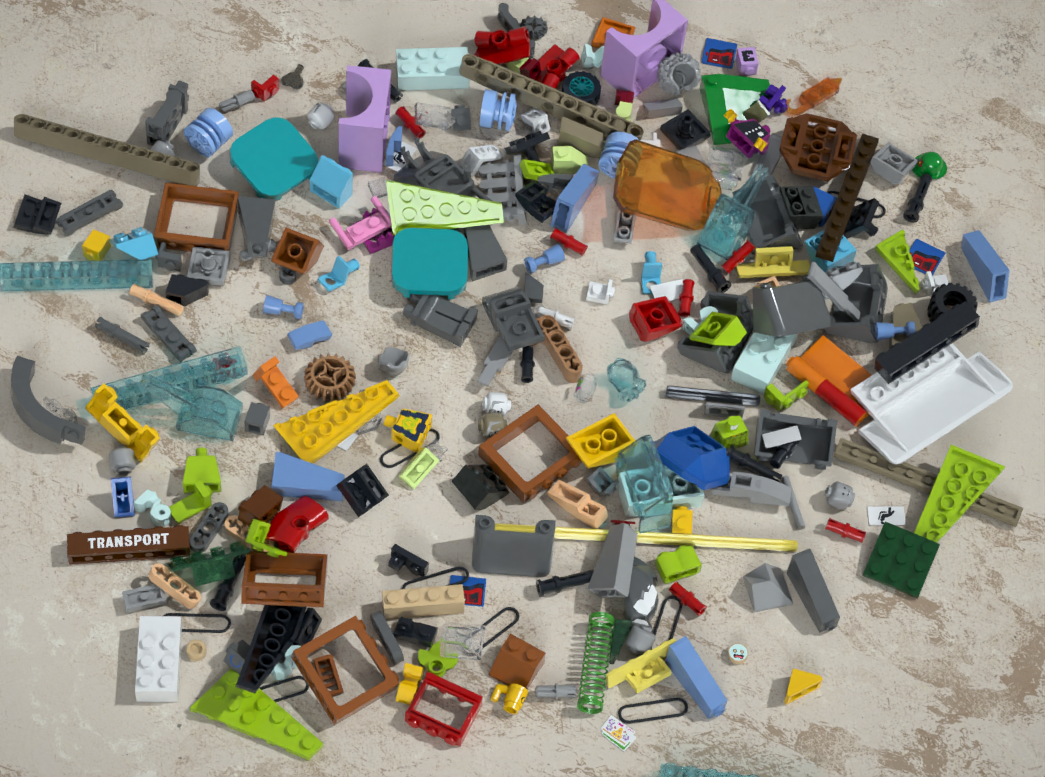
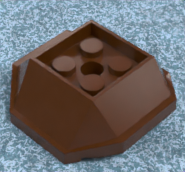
(817, 146)

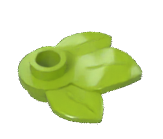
(432, 659)

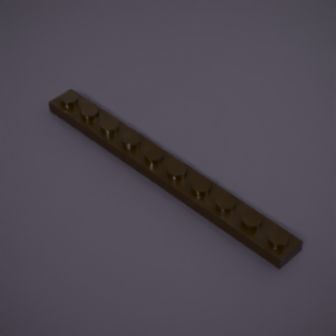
(847, 198)

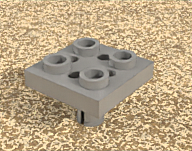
(210, 262)

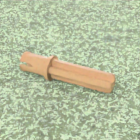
(153, 298)

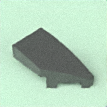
(555, 181)
(533, 289)

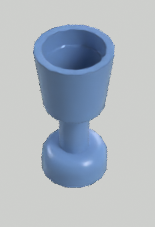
(550, 256)
(275, 306)
(887, 330)

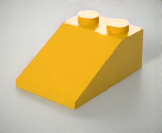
(600, 441)

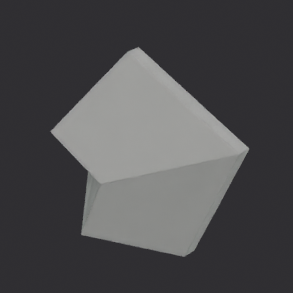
(767, 588)

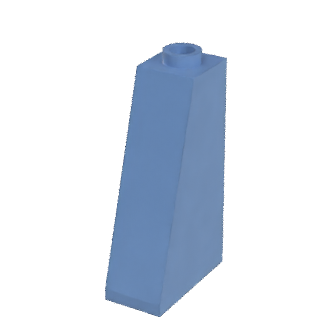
(574, 197)
(986, 265)
(301, 478)
(695, 677)

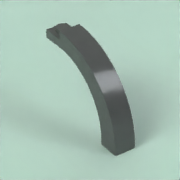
(33, 413)

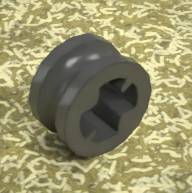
(287, 280)

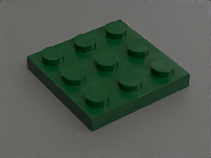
(901, 559)

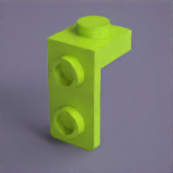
(779, 401)
(192, 504)
(257, 533)

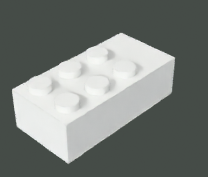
(158, 659)

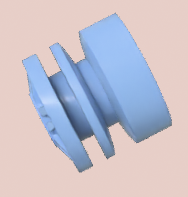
(497, 110)
(208, 132)
(612, 151)

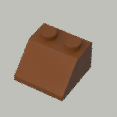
(297, 251)
(517, 662)

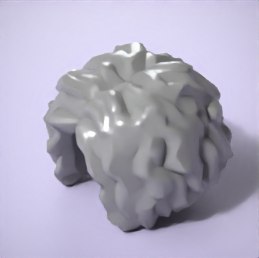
(678, 73)

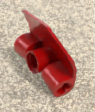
(502, 46)
(555, 65)
(294, 523)

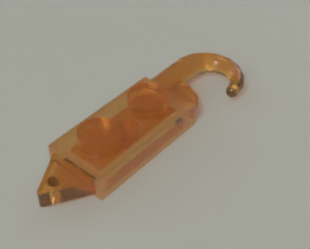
(816, 95)

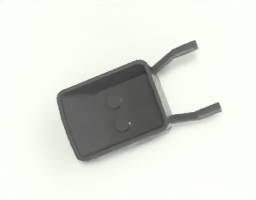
(437, 172)

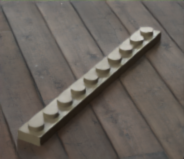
(921, 480)

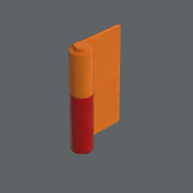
(831, 378)

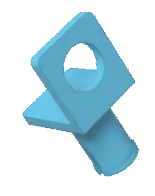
(651, 271)
(339, 273)

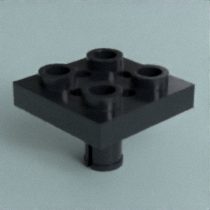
(685, 126)
(527, 145)
(861, 219)

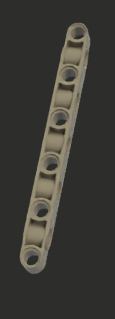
(544, 97)

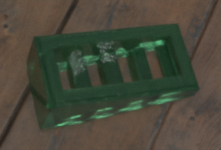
(620, 632)

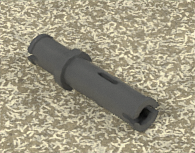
(115, 331)

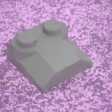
(892, 163)

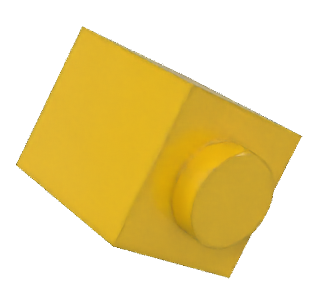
(96, 246)

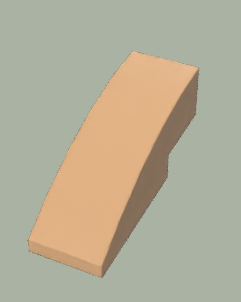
(578, 504)

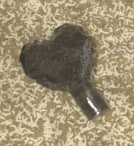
(294, 78)

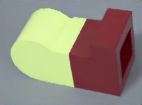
(525, 66)
(625, 101)

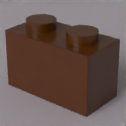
(260, 506)

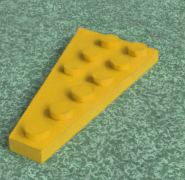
(328, 425)

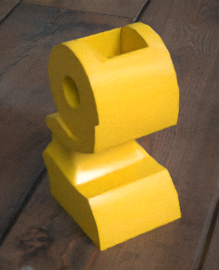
(407, 688)

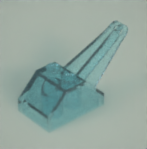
(730, 219)
(200, 410)

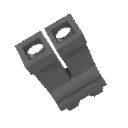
(169, 114)
(441, 317)

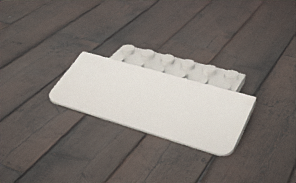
(927, 401)

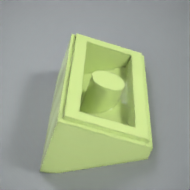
(418, 467)

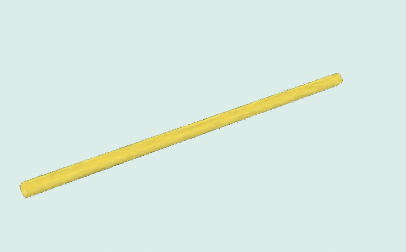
(666, 538)

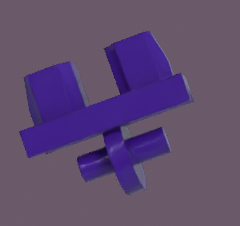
(775, 95)

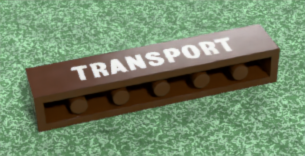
(128, 545)

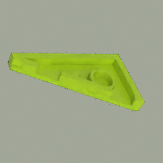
(896, 254)

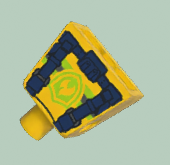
(409, 428)

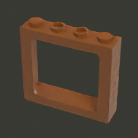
(201, 195)
(521, 488)
(279, 593)
(335, 712)

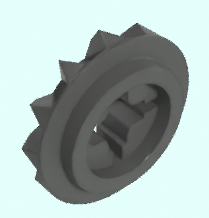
(540, 29)

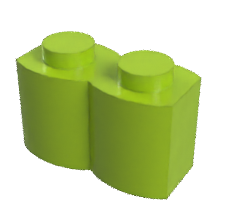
(678, 564)

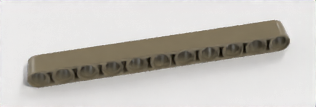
(107, 150)

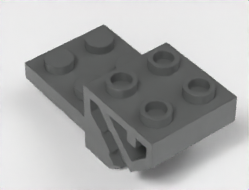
(513, 317)

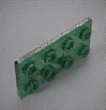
(211, 565)

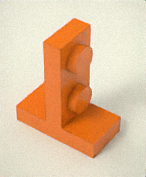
(276, 382)

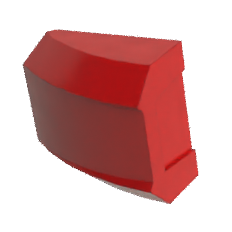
(654, 318)

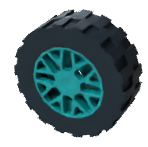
(582, 86)

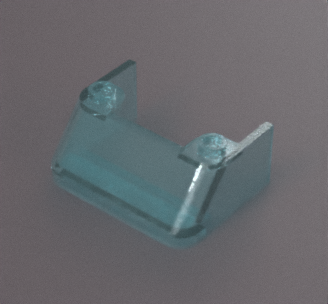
(648, 483)

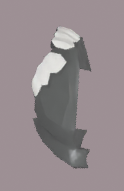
(642, 596)

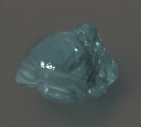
(625, 379)

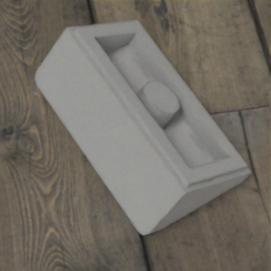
(662, 108)
(723, 410)

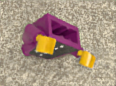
(747, 135)

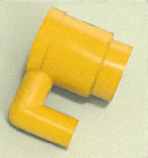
(514, 697)

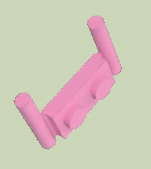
(365, 228)

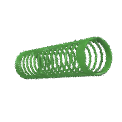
(592, 699)

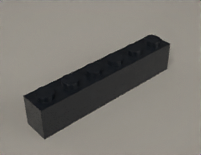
(926, 342)

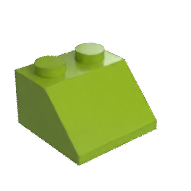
(719, 330)

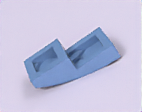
(394, 145)
(308, 334)

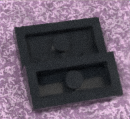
(535, 201)
(37, 215)
(362, 490)

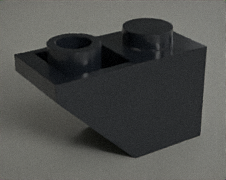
(186, 290)

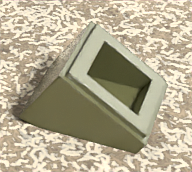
(756, 112)

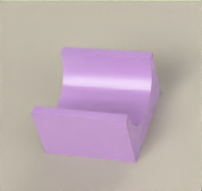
(633, 60)
(365, 132)

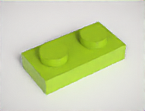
(534, 169)

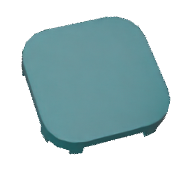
(273, 158)
(429, 262)

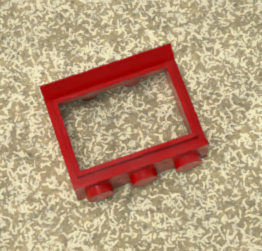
(434, 727)

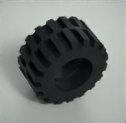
(949, 295)

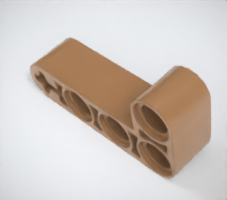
(560, 348)

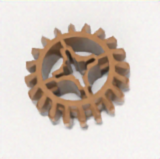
(323, 385)

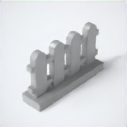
(507, 183)

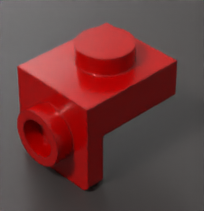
(267, 89)

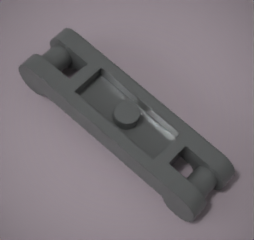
(510, 23)
(89, 212)
(168, 333)

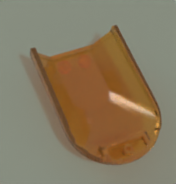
(665, 186)

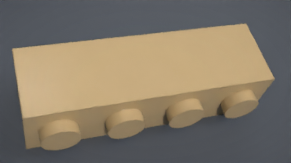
(423, 601)

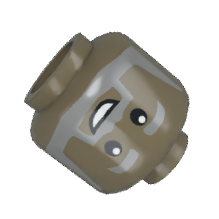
(491, 424)

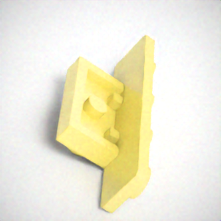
(773, 262)
(643, 670)

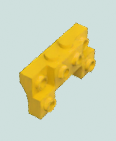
(121, 424)

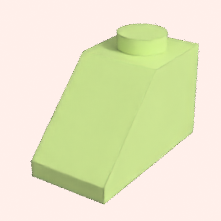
(567, 160)

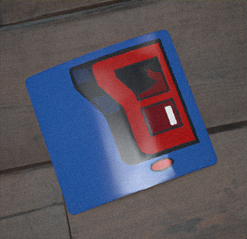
(719, 53)
(925, 256)
(473, 589)

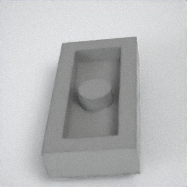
(143, 598)

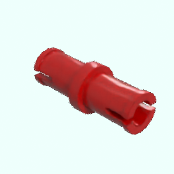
(409, 122)
(569, 241)
(738, 256)
(686, 298)
(845, 530)
(687, 598)

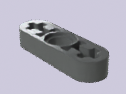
(209, 519)
(387, 637)

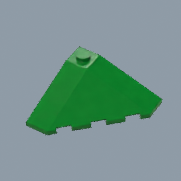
(728, 92)

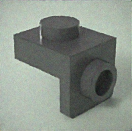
(462, 118)
(168, 260)
(601, 482)

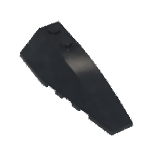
(271, 640)

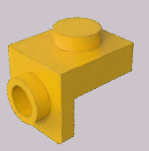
(681, 520)

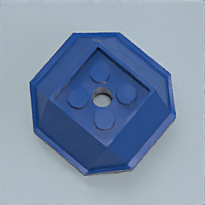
(695, 457)

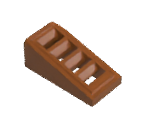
(332, 667)

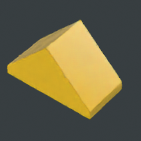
(801, 684)

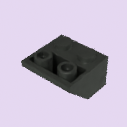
(802, 206)
(480, 485)

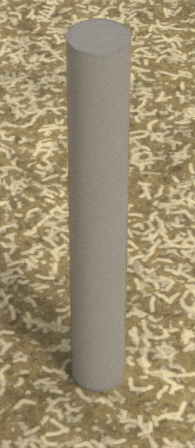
(794, 505)

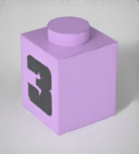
(746, 61)

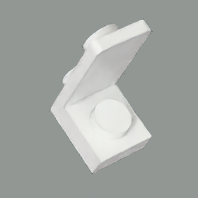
(477, 155)

